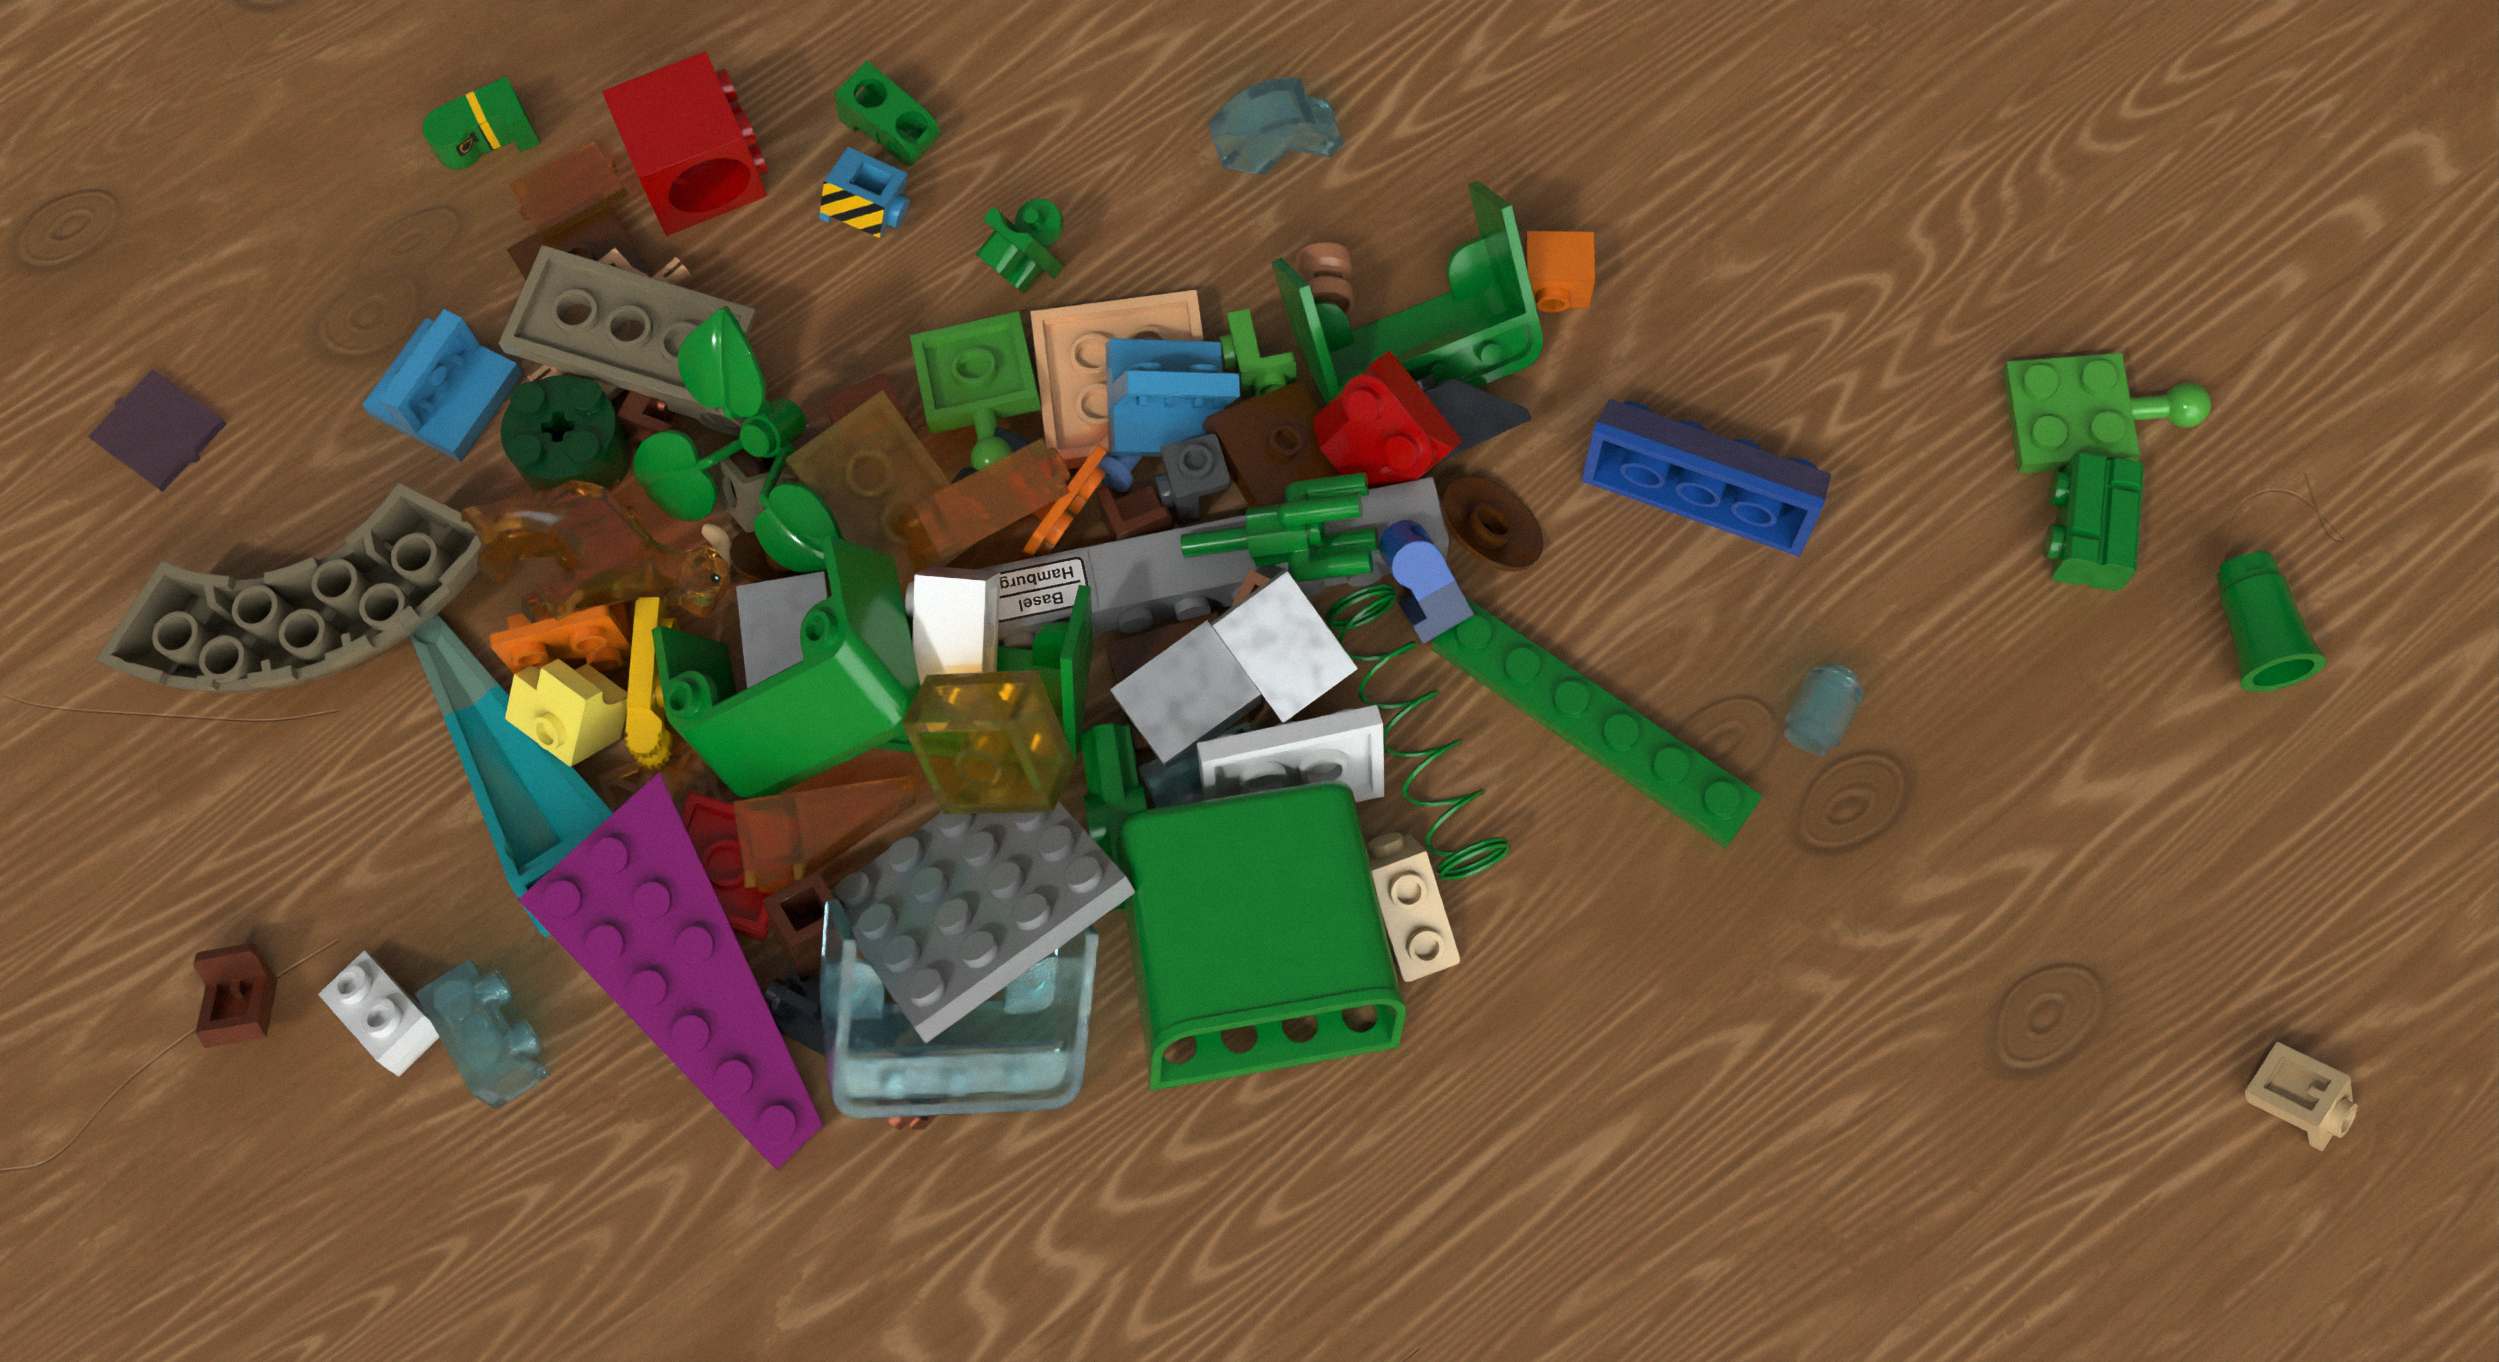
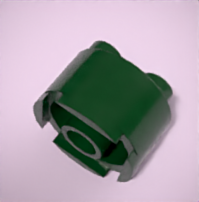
(564, 433)

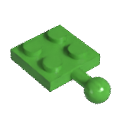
(974, 378)
(2086, 408)

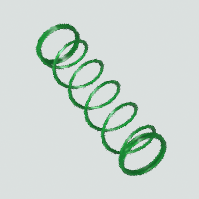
(1363, 617)

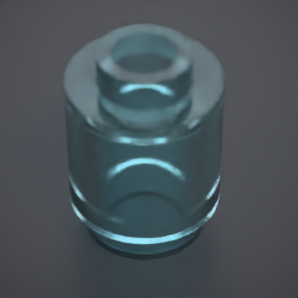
(1823, 708)

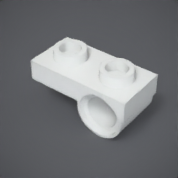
(380, 1013)

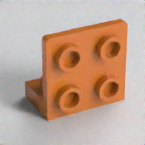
(586, 636)

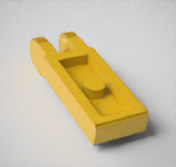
(645, 701)

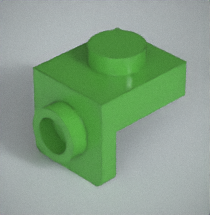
(1241, 352)

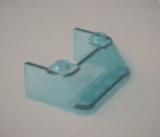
(992, 1060)

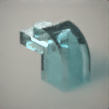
(1269, 122)

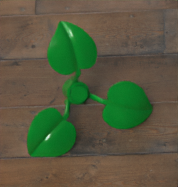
(724, 372)

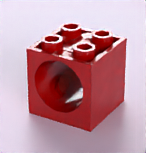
(688, 142)

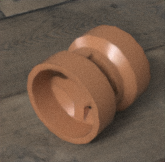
(1326, 271)

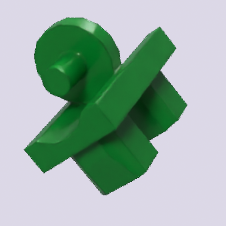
(1019, 248)

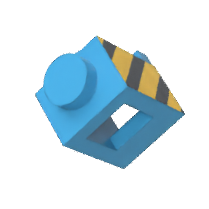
(864, 193)

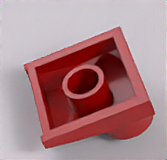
(1384, 427)

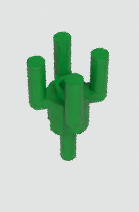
(1296, 531)

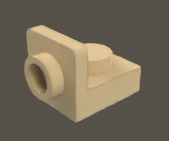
(2304, 1094)

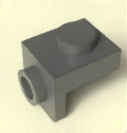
(1191, 471)

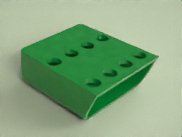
(1254, 920)

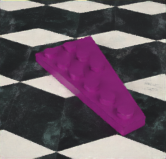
(660, 945)

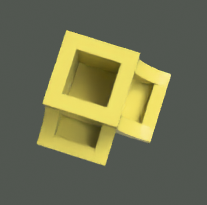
(567, 709)

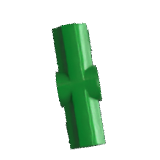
(1111, 784)

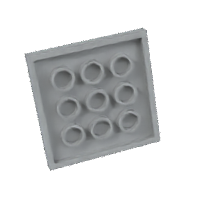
(975, 906)

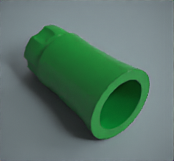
(2266, 625)

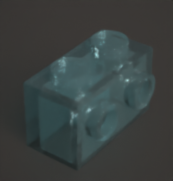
(483, 1034)

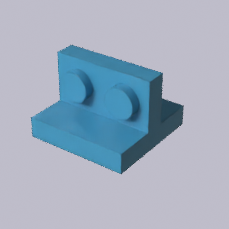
(443, 386)
(1162, 392)

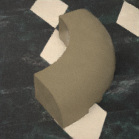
(304, 617)

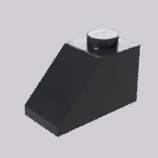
(1471, 411)

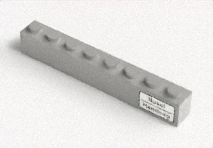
(1151, 580)

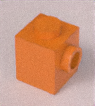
(1560, 268)

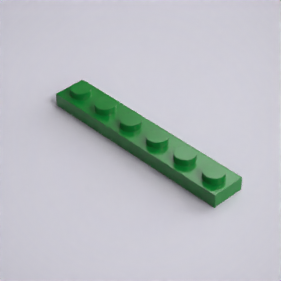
(1599, 725)

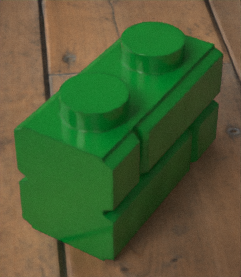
(2095, 521)

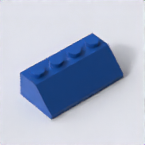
(1705, 476)

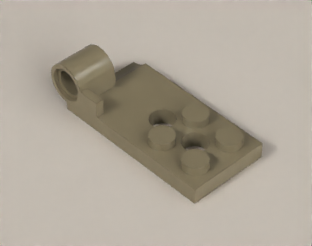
(591, 348)

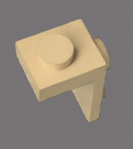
(1411, 906)

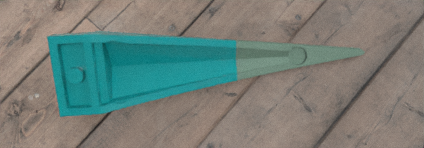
(525, 793)

